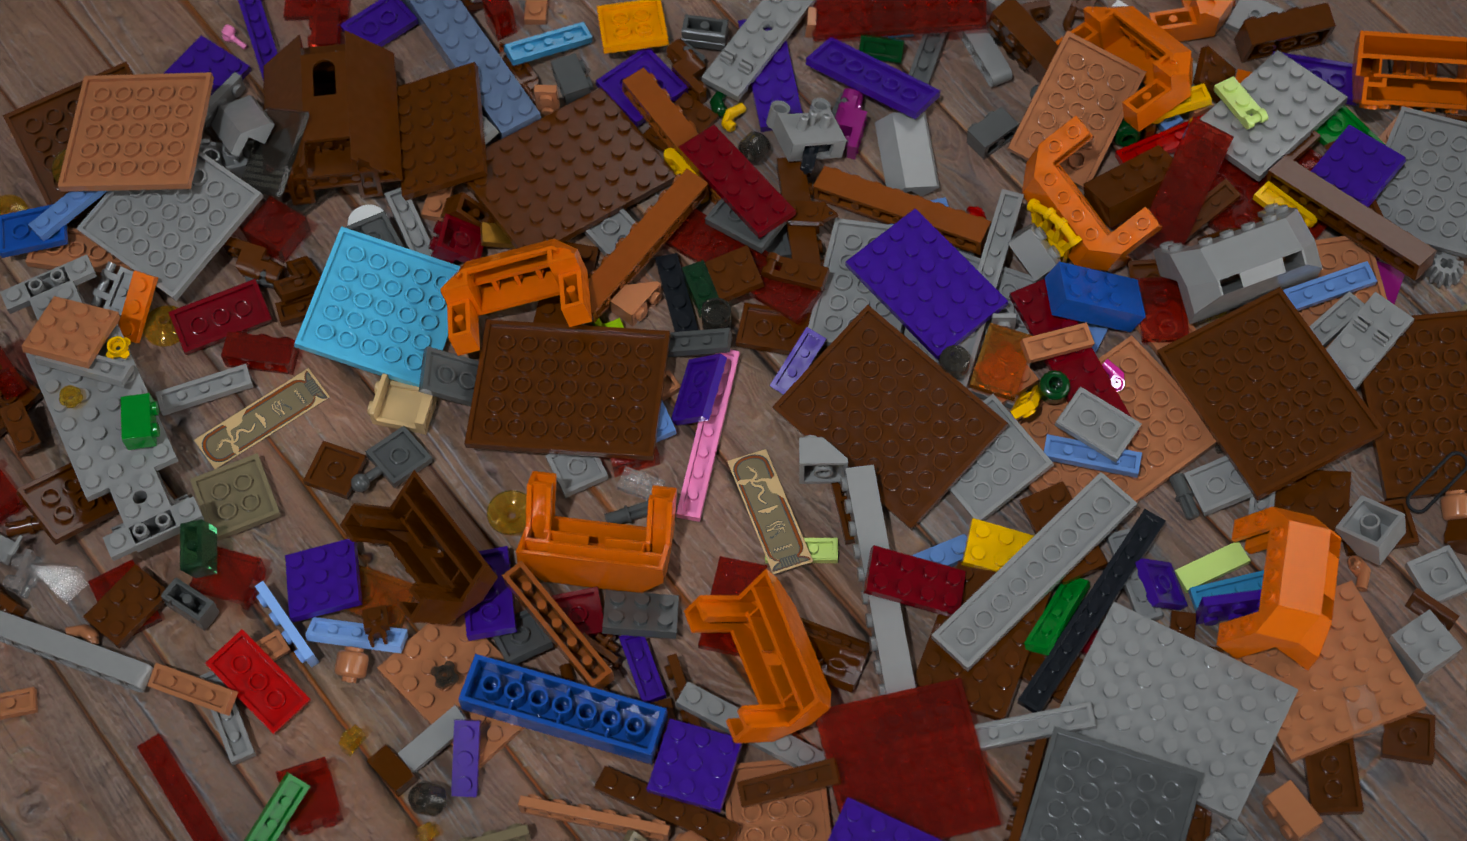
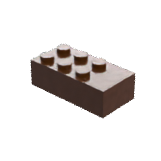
(1284, 32)
(1022, 37)
(1127, 187)

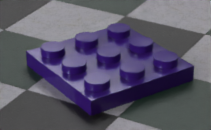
(208, 57)
(666, 78)
(1359, 165)
(323, 580)
(694, 765)

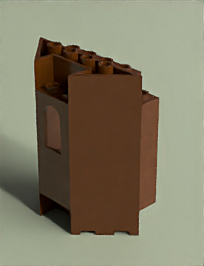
(349, 133)

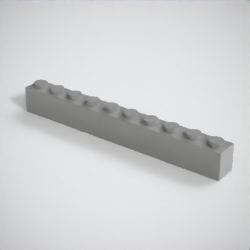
(883, 615)

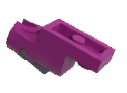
(851, 119)

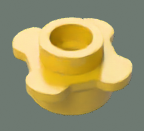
(115, 342)

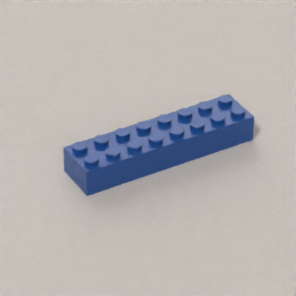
(563, 709)

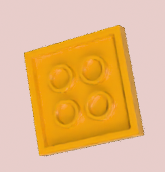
(632, 25)

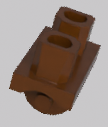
(603, 649)

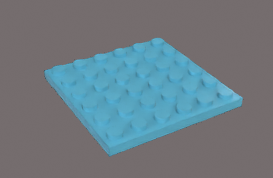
(377, 307)

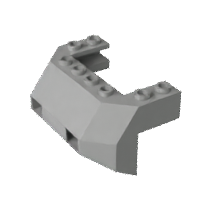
(1251, 252)

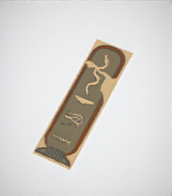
(261, 418)
(770, 511)

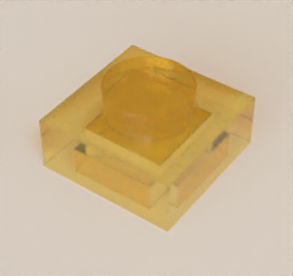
(351, 740)

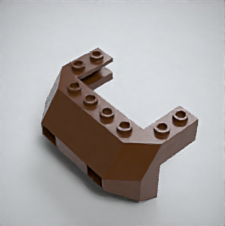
(431, 548)

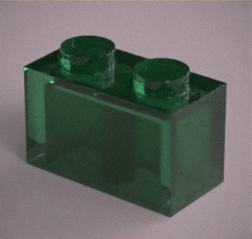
(699, 284)
(198, 548)

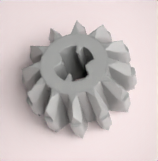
(1445, 270)

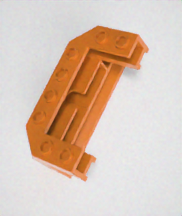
(1413, 74)
(1054, 188)
(596, 551)
(1295, 586)
(774, 655)

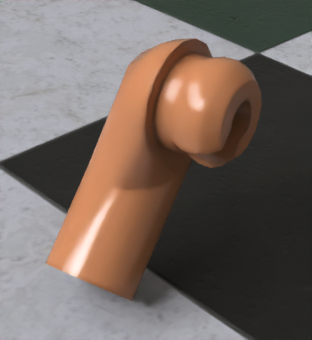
(1361, 571)
(84, 631)

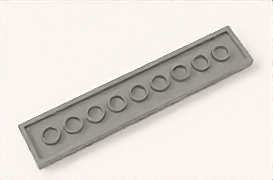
(1033, 571)

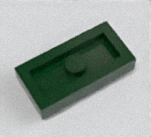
(882, 47)

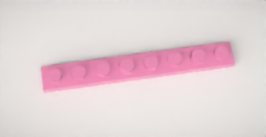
(705, 447)

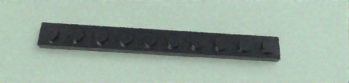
(1091, 612)

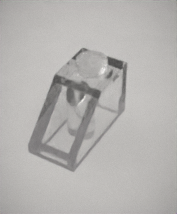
(60, 579)

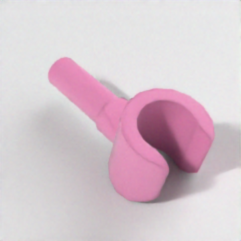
(228, 35)

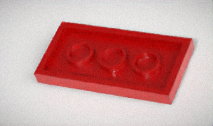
(258, 680)

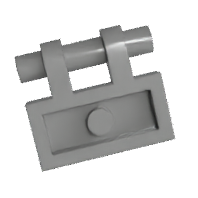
(119, 290)

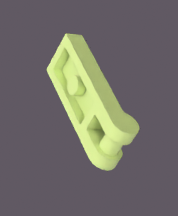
(1240, 103)

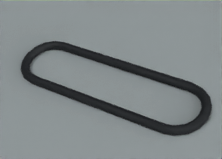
(1429, 475)

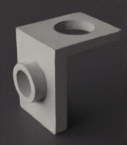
(1005, 319)
(8, 548)

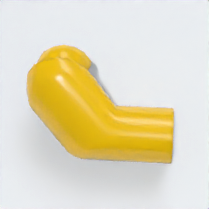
(729, 116)

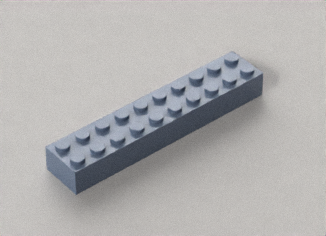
(463, 42)

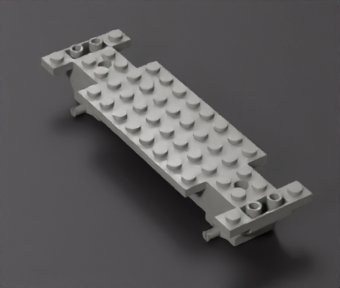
(94, 429)

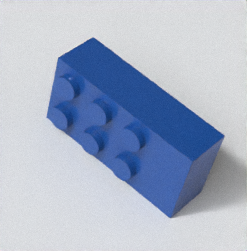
(1094, 297)

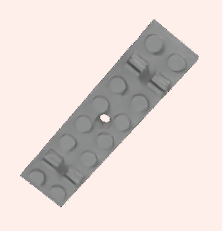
(753, 46)
(1368, 338)

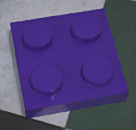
(1161, 584)

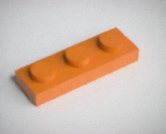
(137, 305)

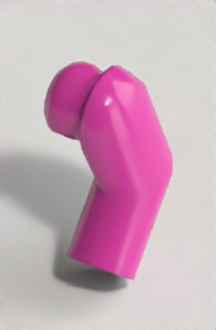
(1115, 374)

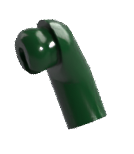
(717, 103)

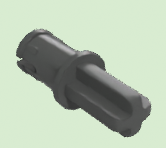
(1184, 496)
(627, 514)

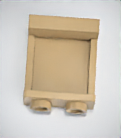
(401, 405)

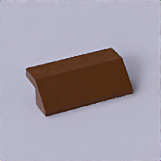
(838, 654)

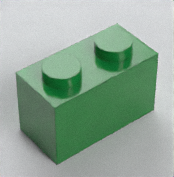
(139, 421)

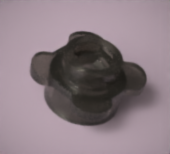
(447, 681)

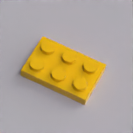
(991, 545)

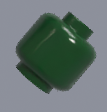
(1126, 135)
(1059, 382)

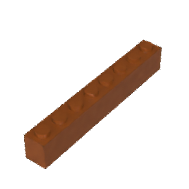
(661, 113)
(891, 205)
(645, 239)

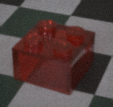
(277, 229)

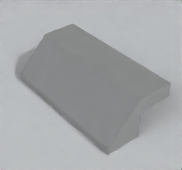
(242, 120)
(907, 153)

